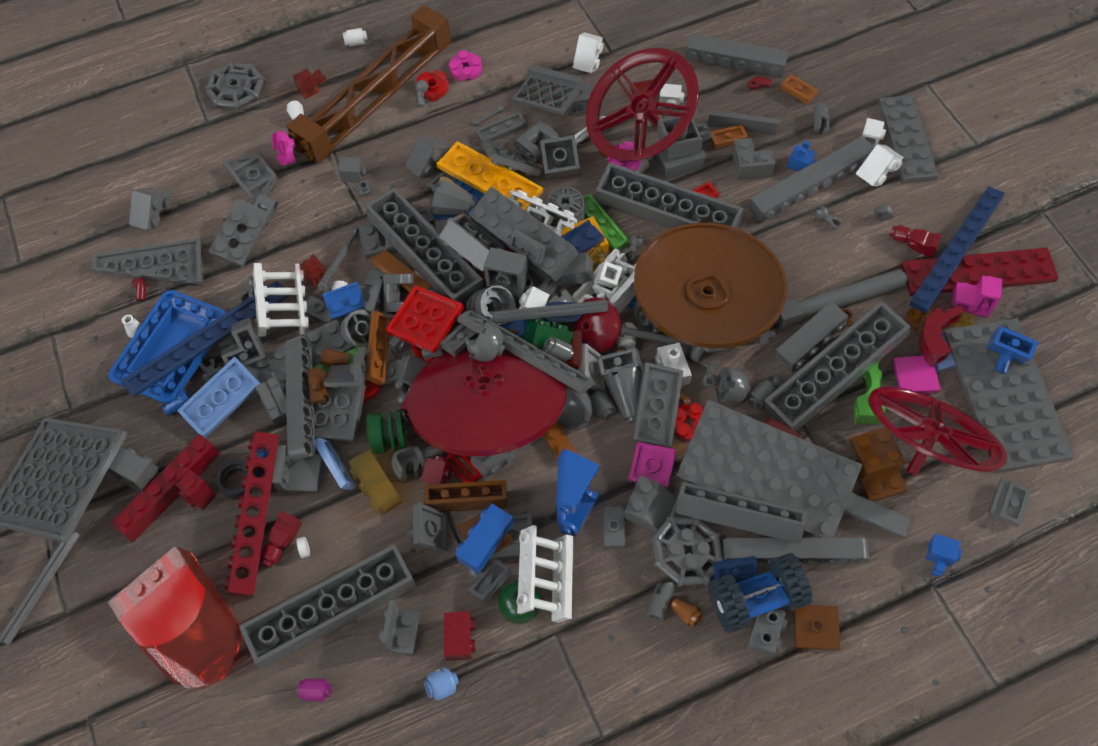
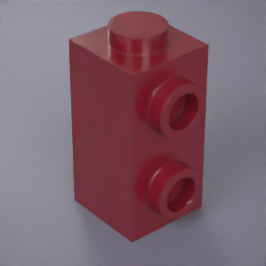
(195, 490)

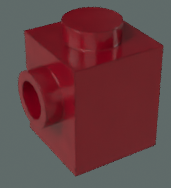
(436, 471)

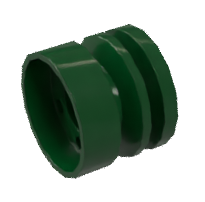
(387, 431)

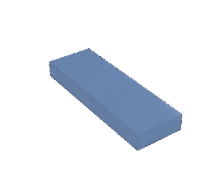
(335, 464)

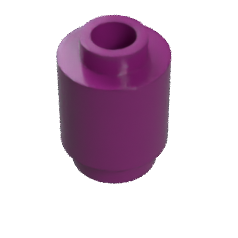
(314, 689)

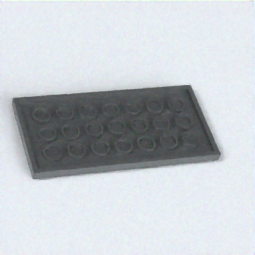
(1009, 404)
(769, 465)

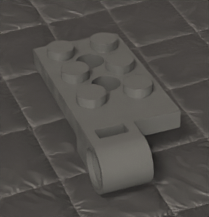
(248, 215)

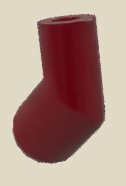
(757, 82)
(140, 287)

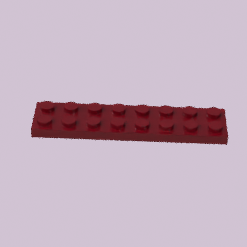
(1013, 267)

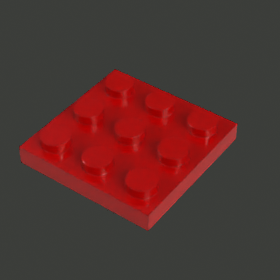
(424, 319)

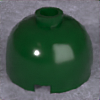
(508, 604)

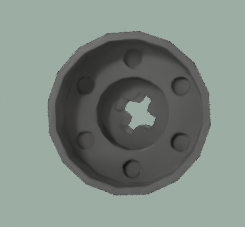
(568, 199)
(490, 300)

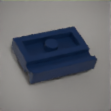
(584, 237)
(739, 568)

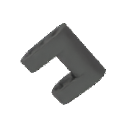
(526, 142)
(391, 290)

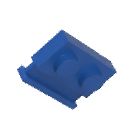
(344, 300)

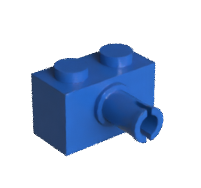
(1010, 346)

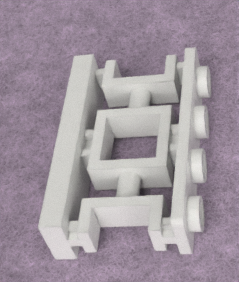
(542, 210)
(621, 294)

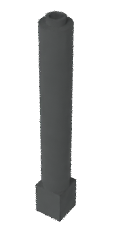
(796, 310)

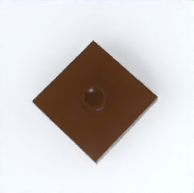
(817, 627)

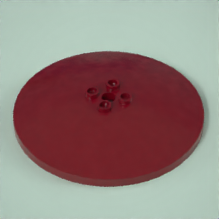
(476, 418)

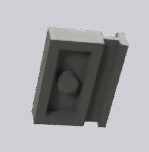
(1009, 502)

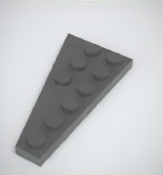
(167, 262)

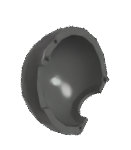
(576, 410)

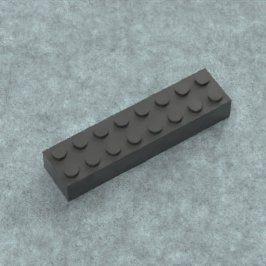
(661, 200)
(422, 247)
(837, 367)
(326, 607)

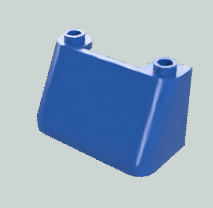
(573, 496)

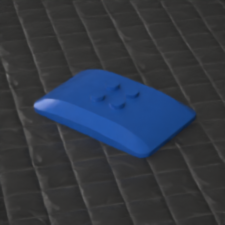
(166, 325)

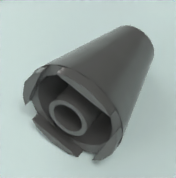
(625, 390)

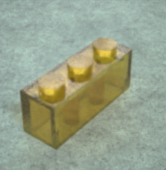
(374, 482)

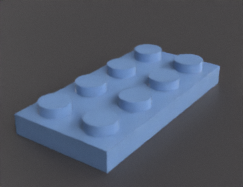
(219, 397)

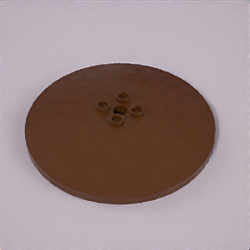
(713, 257)

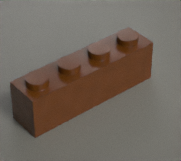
(466, 495)

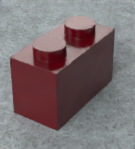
(458, 636)

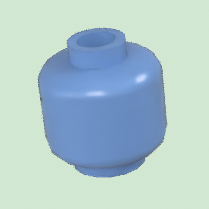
(441, 684)

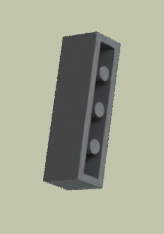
(812, 336)

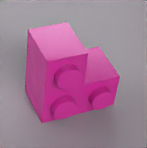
(978, 299)

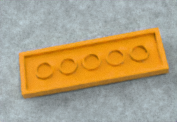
(481, 173)

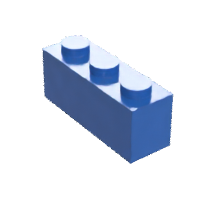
(484, 538)

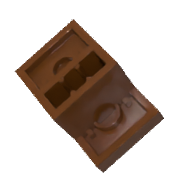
(880, 464)

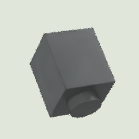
(351, 169)

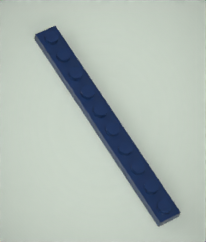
(956, 250)
(194, 345)

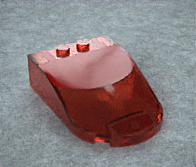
(180, 620)

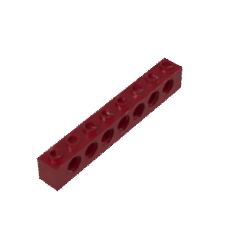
(245, 587)

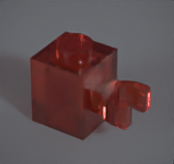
(307, 83)
(313, 270)

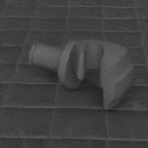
(411, 458)

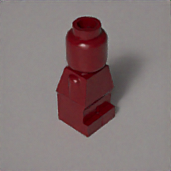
(918, 240)
(280, 537)

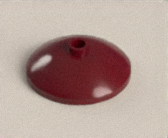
(603, 327)

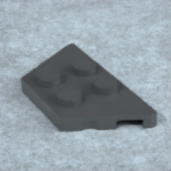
(252, 175)

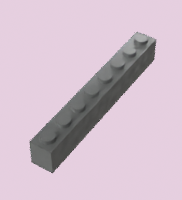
(810, 180)

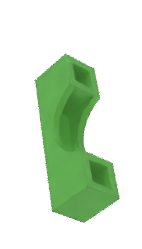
(862, 410)

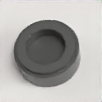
(883, 212)

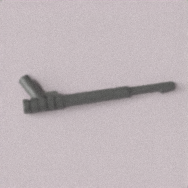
(325, 283)

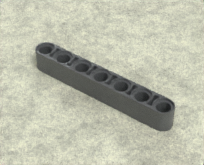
(299, 408)
(808, 551)

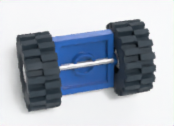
(780, 587)

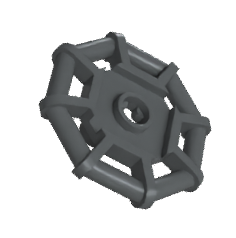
(238, 74)
(676, 556)

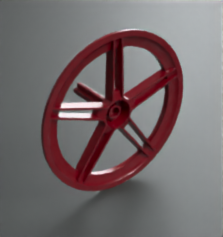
(643, 104)
(936, 431)

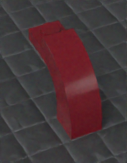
(931, 342)

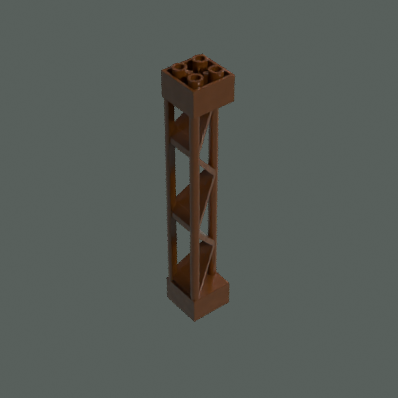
(430, 38)

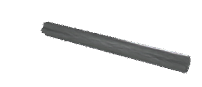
(550, 311)
(37, 589)

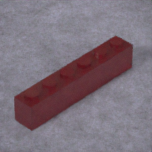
(162, 489)

